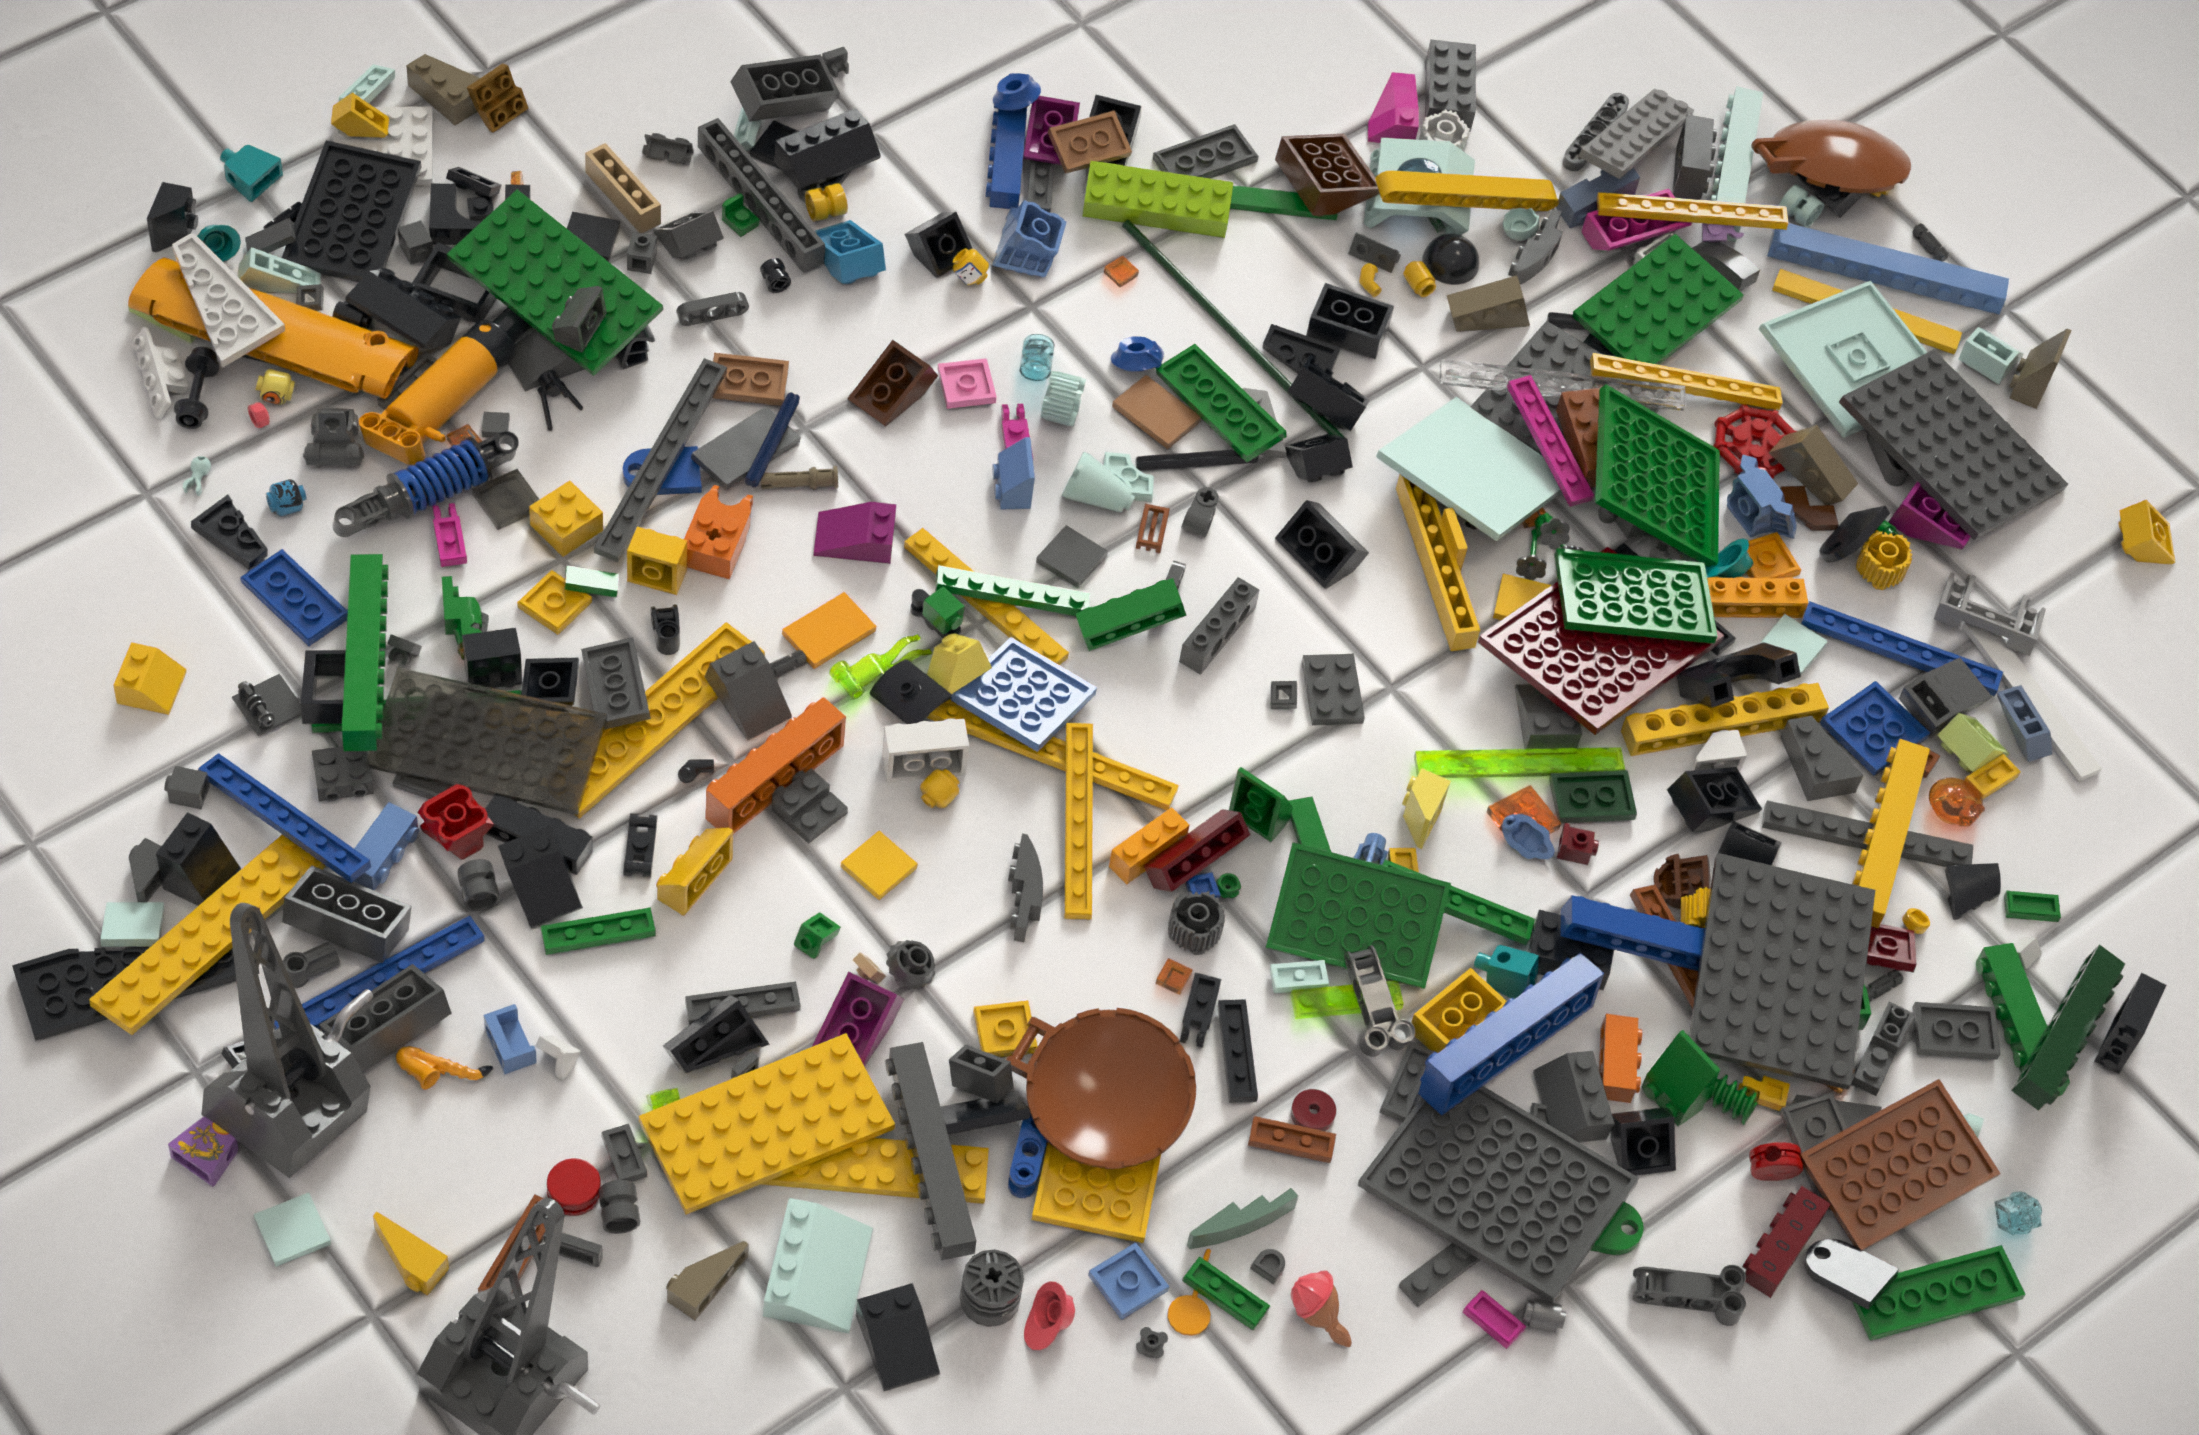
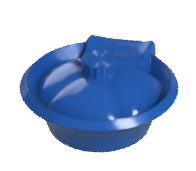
(1016, 92)
(1137, 354)

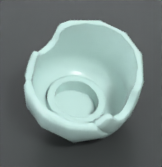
(1521, 223)

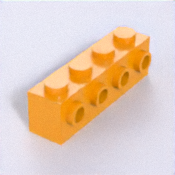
(1758, 597)

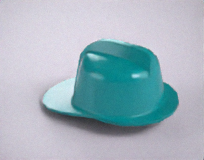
(221, 240)
(1732, 561)

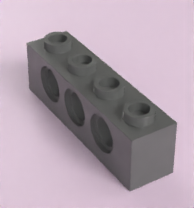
(1219, 625)

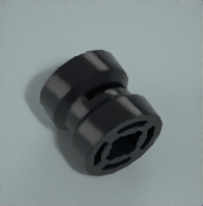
(776, 277)

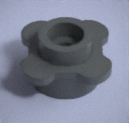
(1148, 1350)

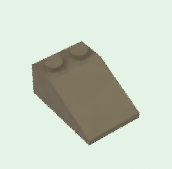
(2037, 370)

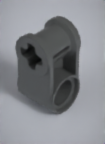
(1201, 513)

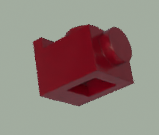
(1576, 845)

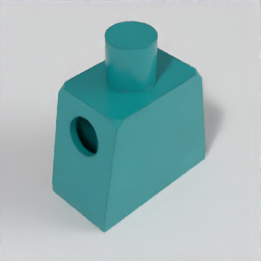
(251, 170)
(1509, 970)

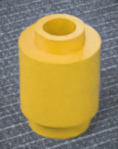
(1419, 278)

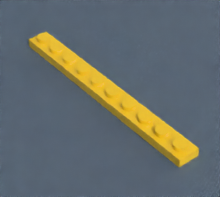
(1105, 770)

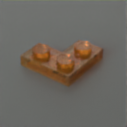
(1527, 803)

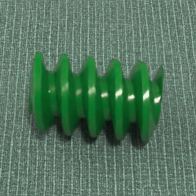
(1733, 1099)

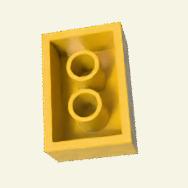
(1455, 1010)

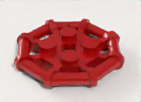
(1750, 431)

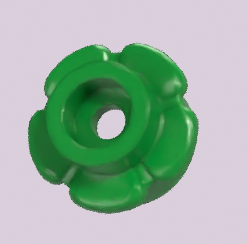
(1231, 881)

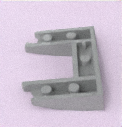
(2020, 630)

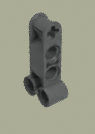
(1375, 1003)
(1693, 1291)

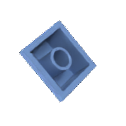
(1015, 476)

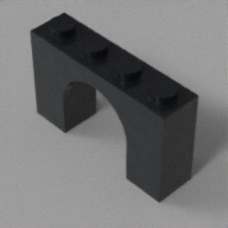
(445, 222)
(1712, 680)

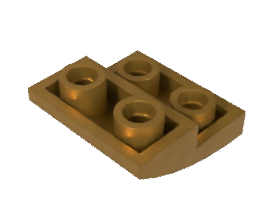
(497, 98)

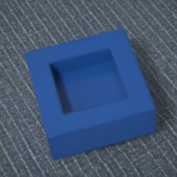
(1203, 883)

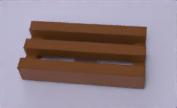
(1149, 543)

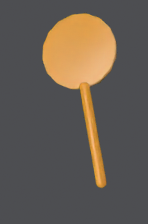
(1189, 1313)

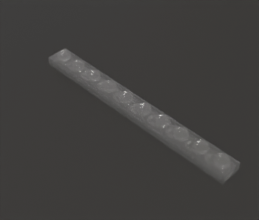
(1553, 383)

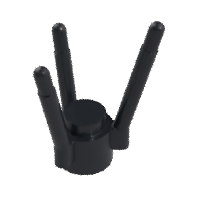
(553, 386)

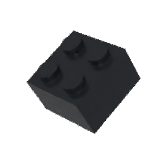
(493, 658)

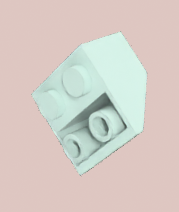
(1989, 355)

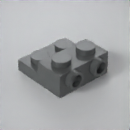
(341, 773)
(808, 805)

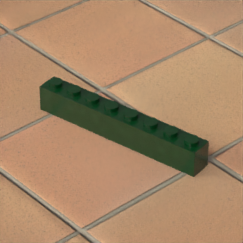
(2068, 1028)

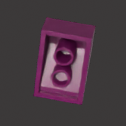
(1044, 114)
(1926, 520)
(856, 532)
(861, 1012)

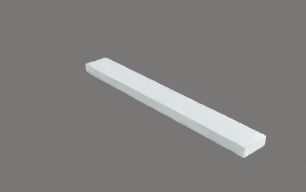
(2063, 737)

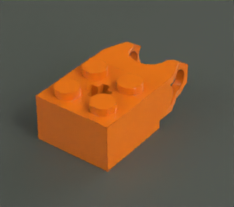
(717, 534)

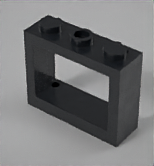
(462, 307)
(321, 664)
(2130, 1023)

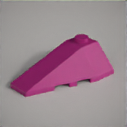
(1396, 110)

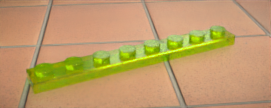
(1517, 762)

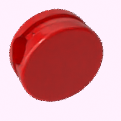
(1775, 1161)
(574, 1186)

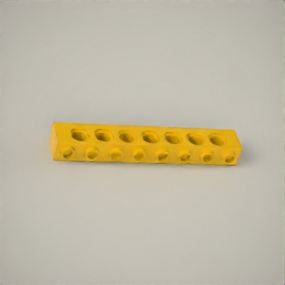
(1697, 722)

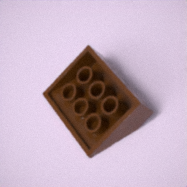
(1326, 172)

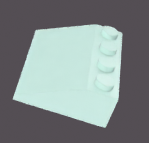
(817, 1267)

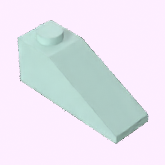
(274, 274)

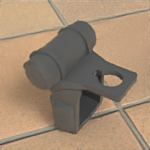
(334, 439)

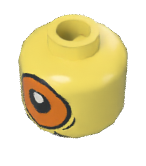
(275, 387)

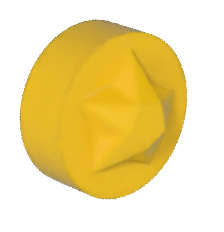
(1916, 920)

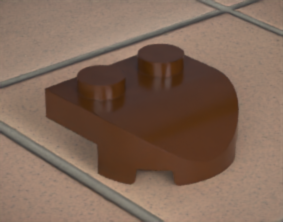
(1682, 878)

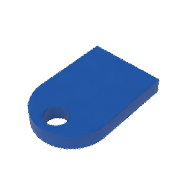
(682, 479)

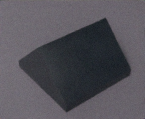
(551, 679)

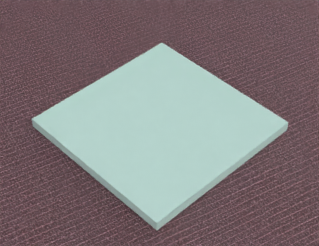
(1842, 347)
(1473, 468)

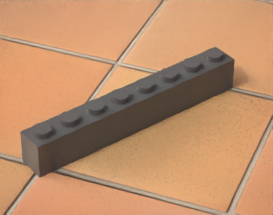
(931, 1151)

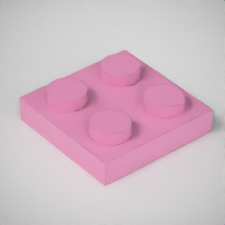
(966, 383)

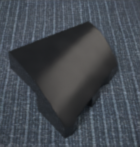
(1972, 886)

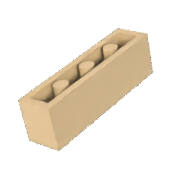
(623, 188)

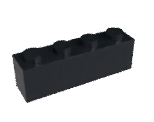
(516, 820)

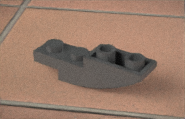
(1539, 250)
(1027, 886)
(1882, 1048)

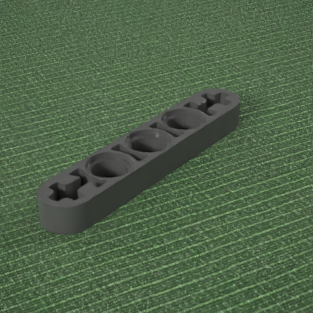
(1596, 122)

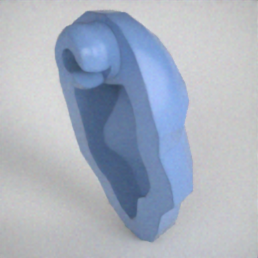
(1527, 836)

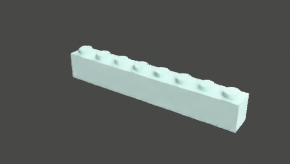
(1736, 152)

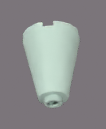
(1097, 486)

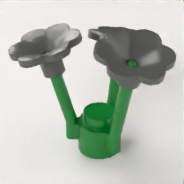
(1551, 533)

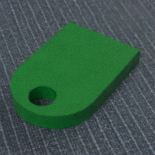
(1613, 1239)

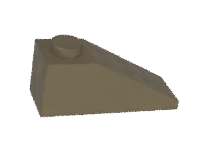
(703, 1280)

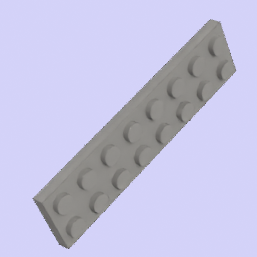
(1636, 133)

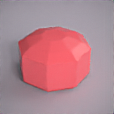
(258, 415)

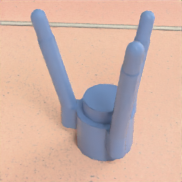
(1372, 848)

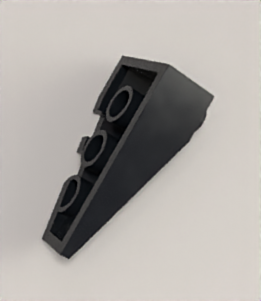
(1127, 114)

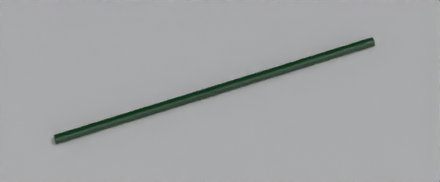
(1224, 322)

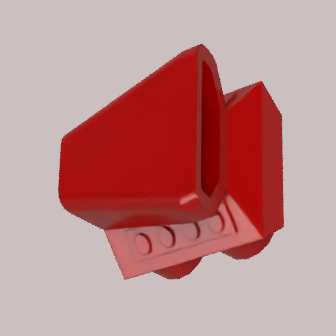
(455, 821)

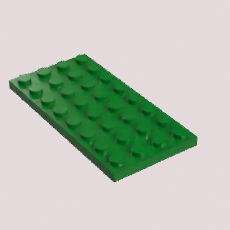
(539, 264)

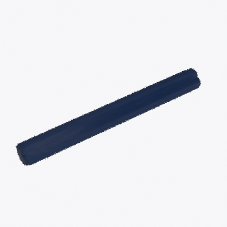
(772, 440)

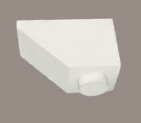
(1721, 751)

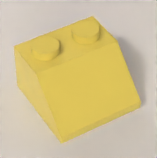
(957, 662)
(1424, 804)

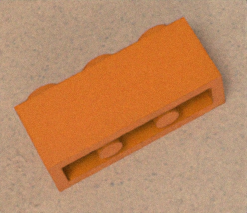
(1619, 1057)

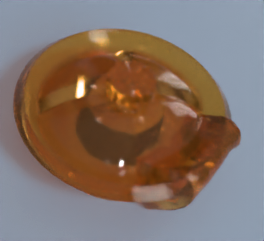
(1956, 801)

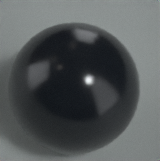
(1451, 259)

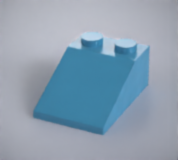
(851, 252)

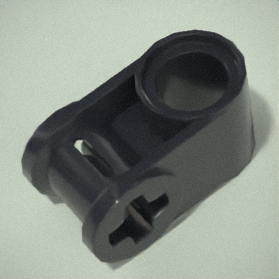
(666, 629)

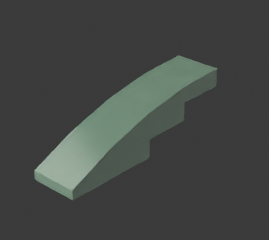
(1235, 1223)

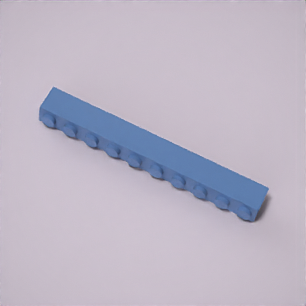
(1889, 267)

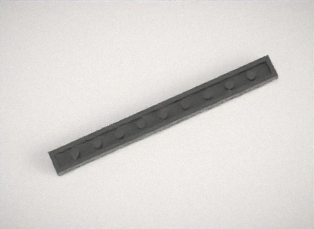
(660, 460)

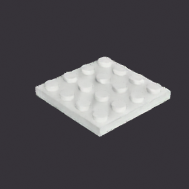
(408, 137)

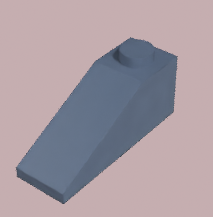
(2026, 723)

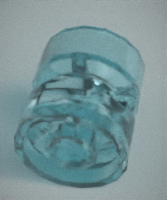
(1037, 357)

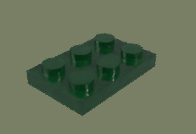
(1593, 796)

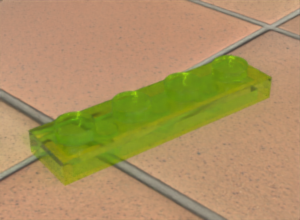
(1334, 1000)

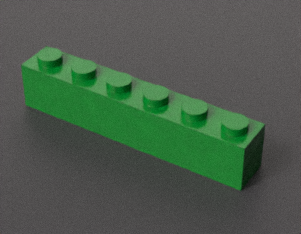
(2013, 1001)

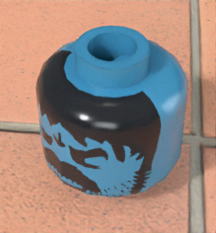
(286, 497)

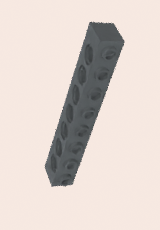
(761, 195)

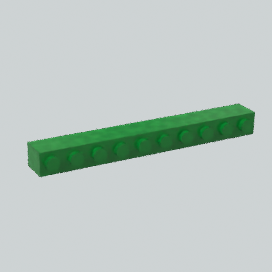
(364, 653)

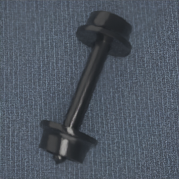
(190, 411)

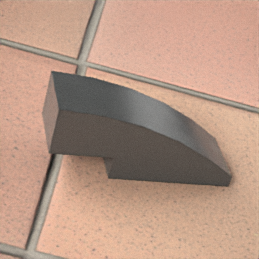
(1729, 263)

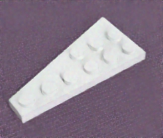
(228, 308)

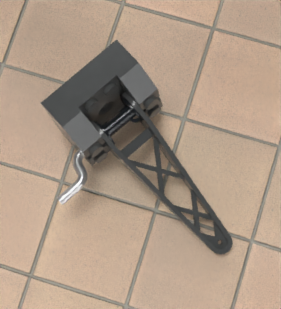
(255, 1095)
(517, 1337)

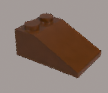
(892, 384)

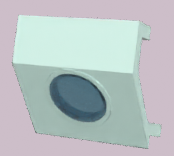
(1419, 157)

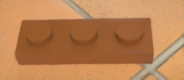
(1292, 1139)

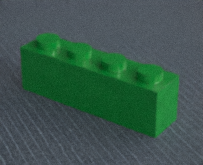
(1130, 614)

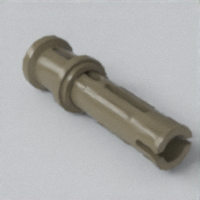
(813, 478)

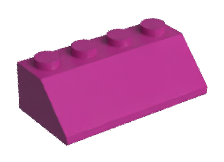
(1615, 232)

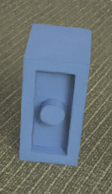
(509, 1039)

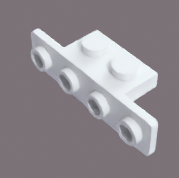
(160, 370)

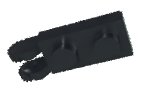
(1200, 1006)

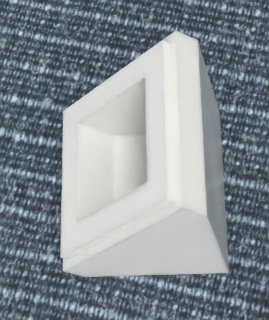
(2028, 950)

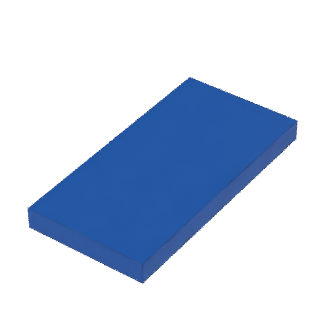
(295, 597)

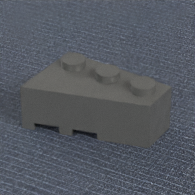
(1818, 760)

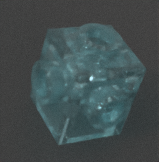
(2018, 1213)

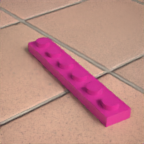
(1550, 441)

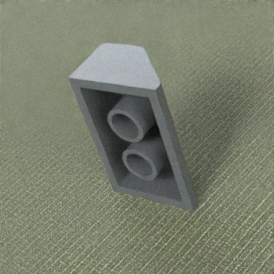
(1575, 1096)

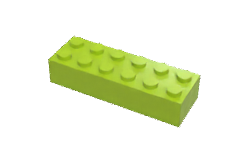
(1157, 199)

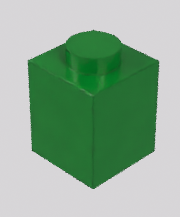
(943, 610)

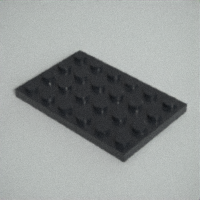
(352, 211)

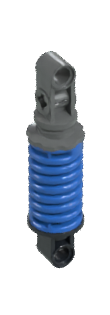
(427, 482)

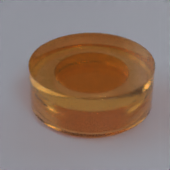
(517, 178)

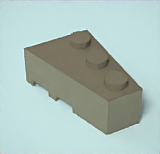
(442, 87)
(1815, 464)

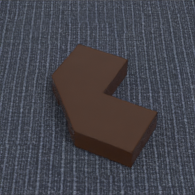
(1816, 516)

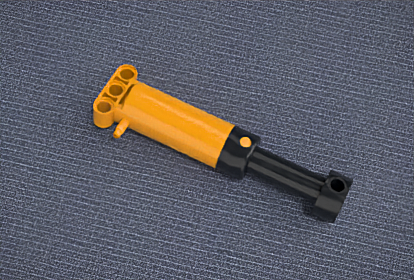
(443, 389)

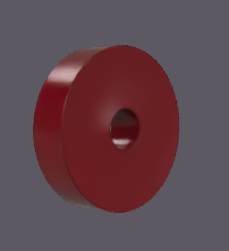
(1315, 1100)

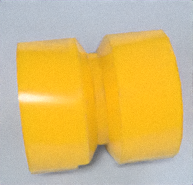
(826, 202)

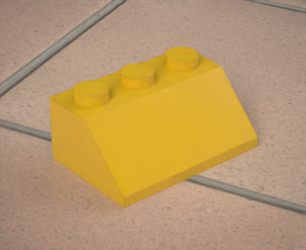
(696, 869)

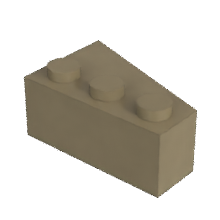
(1489, 306)

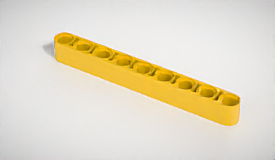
(1466, 190)

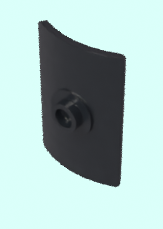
(909, 692)

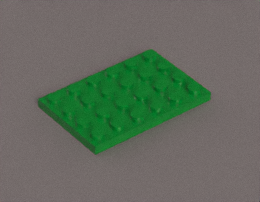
(1658, 304)
(1635, 595)
(1348, 904)

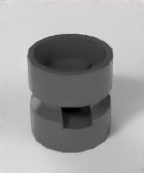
(478, 885)
(618, 1206)

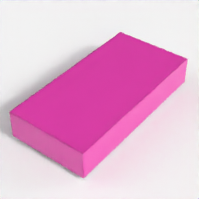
(1494, 1319)

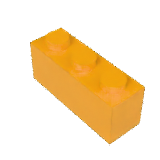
(1144, 845)

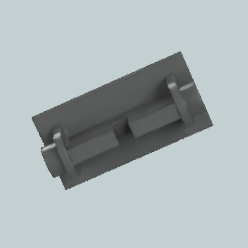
(678, 149)
(1374, 252)

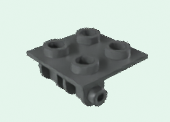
(267, 703)

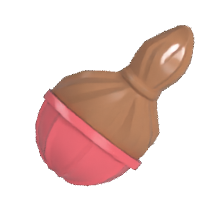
(1318, 1305)

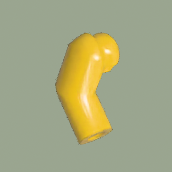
(1367, 279)

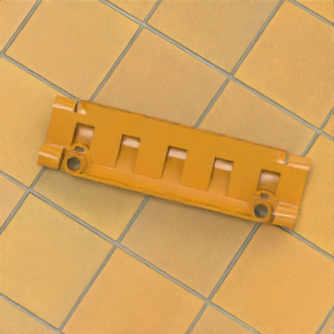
(311, 342)

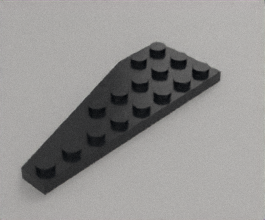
(61, 983)

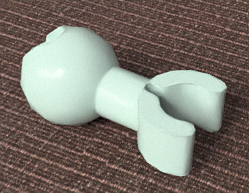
(200, 467)

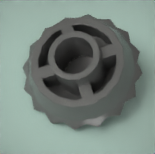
(911, 963)

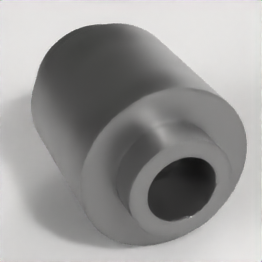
(1543, 1315)

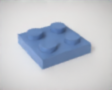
(1128, 1281)

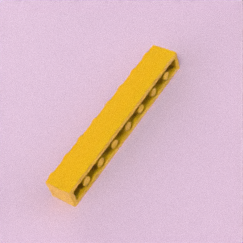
(1439, 565)
(1890, 823)

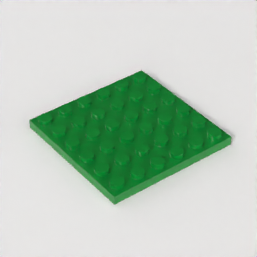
(1657, 476)

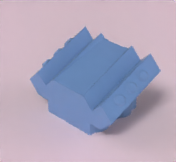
(1029, 240)
(1760, 502)

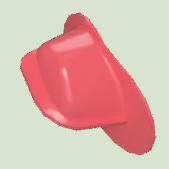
(1050, 1314)

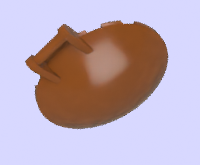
(1836, 155)
(1107, 1086)

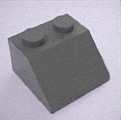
(690, 234)
(580, 318)

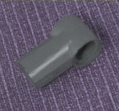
(310, 963)

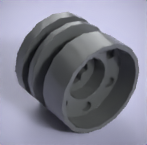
(991, 1288)

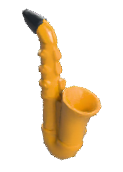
(427, 1067)

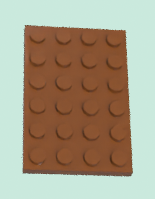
(1899, 1165)

